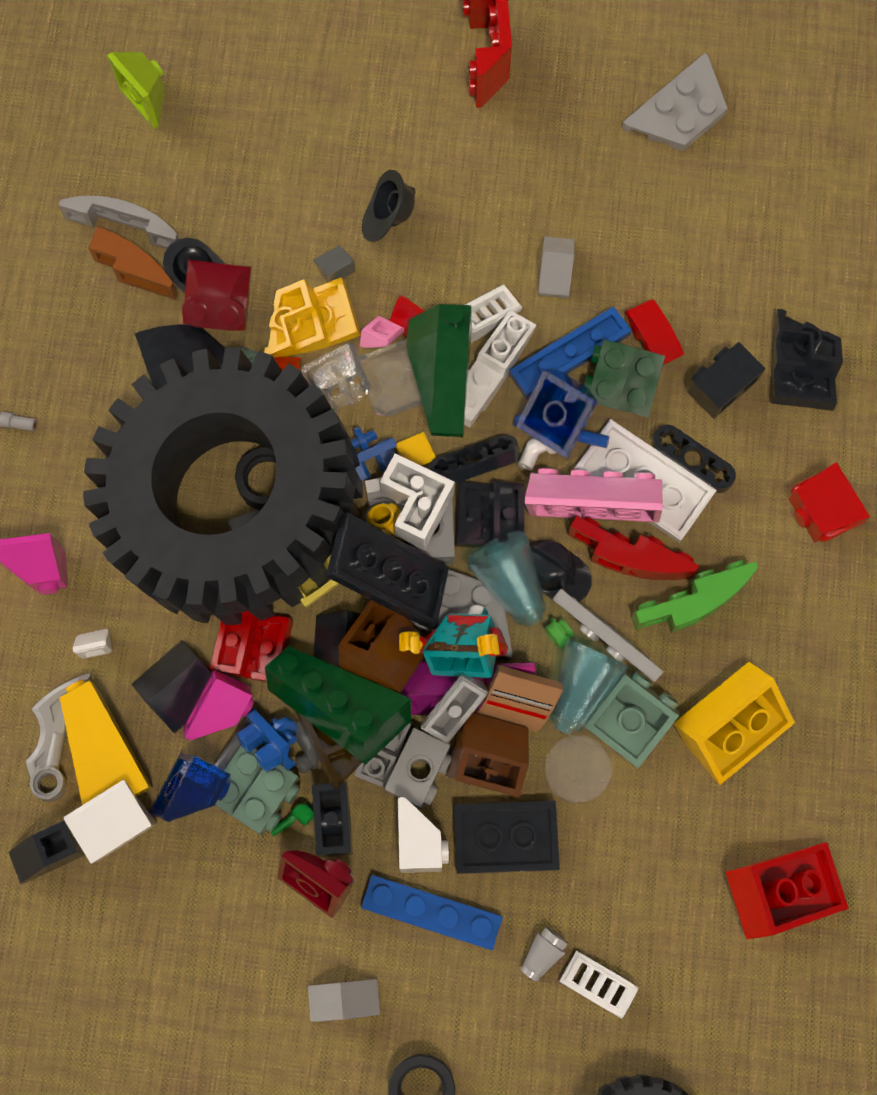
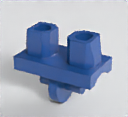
(381, 451)
(273, 736)

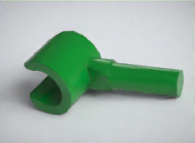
(303, 813)

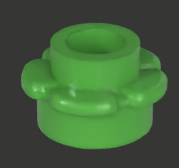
(559, 632)

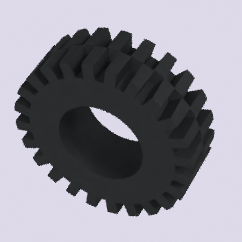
(169, 433)

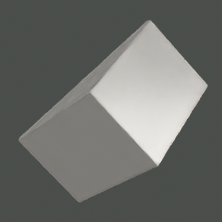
(556, 267)
(343, 1000)

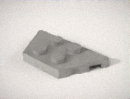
(681, 108)
(463, 593)
(597, 628)

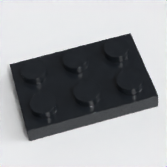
(506, 837)

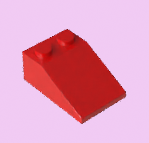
(786, 891)

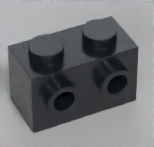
(726, 379)

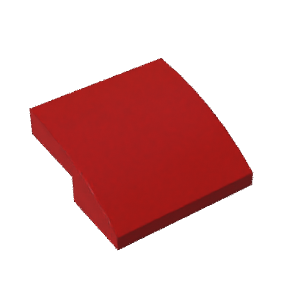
(250, 646)

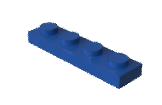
(570, 350)
(432, 912)

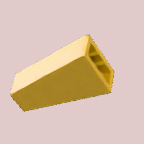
(98, 744)

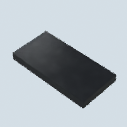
(387, 571)

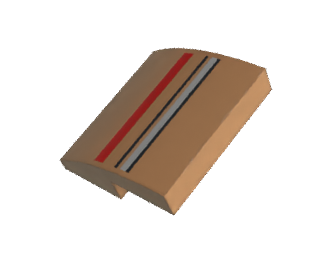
(520, 698)

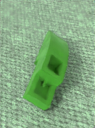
(708, 595)

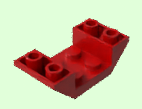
(491, 64)

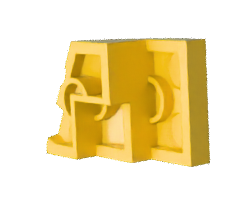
(311, 318)

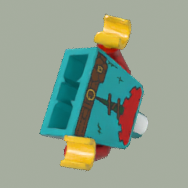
(459, 645)

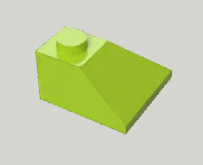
(140, 83)

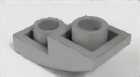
(381, 766)

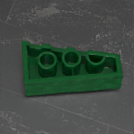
(339, 703)

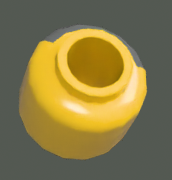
(383, 516)

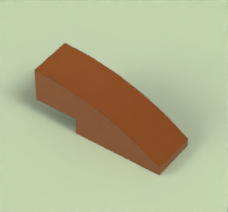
(130, 263)

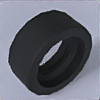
(243, 469)
(421, 1061)

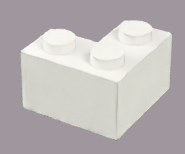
(424, 497)

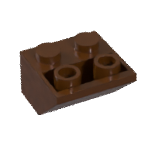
(373, 648)
(491, 754)

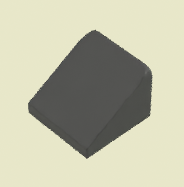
(335, 264)

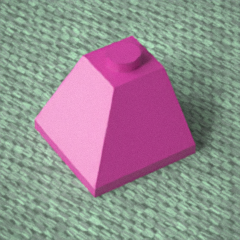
(36, 561)

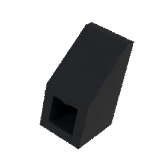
(45, 852)

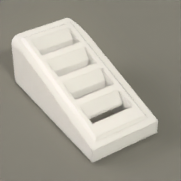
(490, 321)
(626, 997)

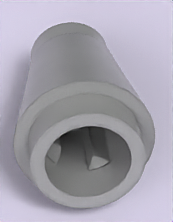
(543, 954)

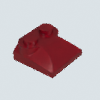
(216, 295)
(318, 881)

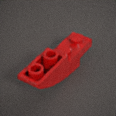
(644, 560)

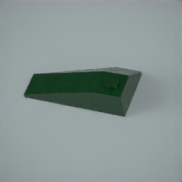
(440, 362)

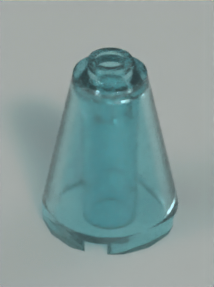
(510, 577)
(586, 684)

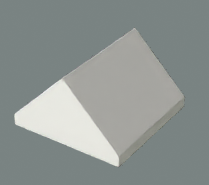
(109, 821)

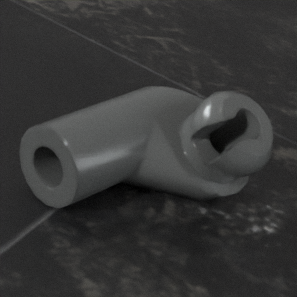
(309, 758)

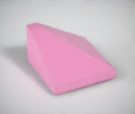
(380, 333)

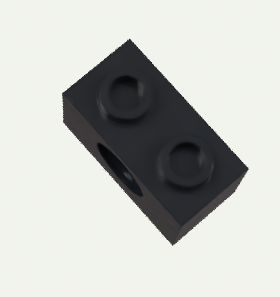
(332, 820)

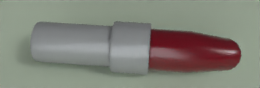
(10, 421)

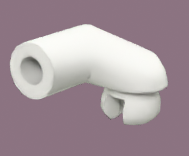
(531, 453)

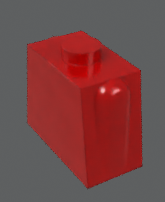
(827, 505)

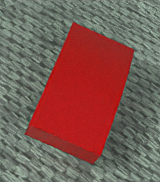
(654, 330)

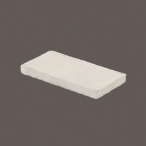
(682, 491)

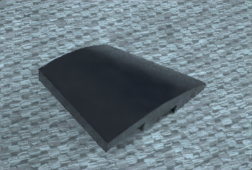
(175, 342)
(804, 364)

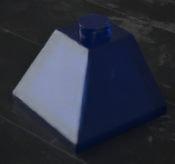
(557, 411)
(190, 788)

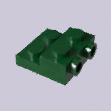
(625, 377)

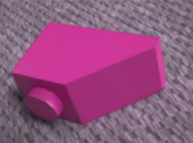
(218, 706)

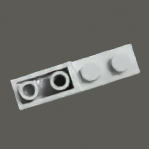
(494, 363)

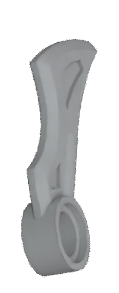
(48, 753)

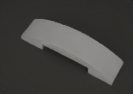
(87, 209)

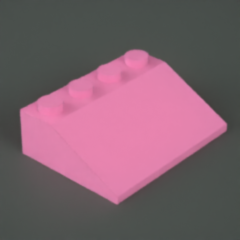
(594, 496)

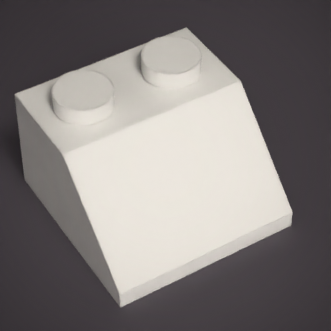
(419, 841)

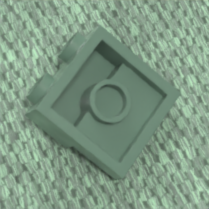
(634, 718)
(256, 794)

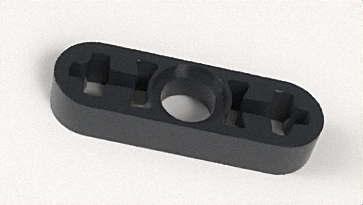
(502, 452)
(718, 463)

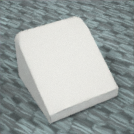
(93, 644)

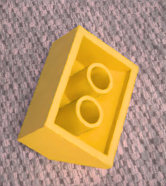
(735, 722)

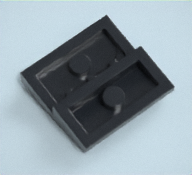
(488, 512)

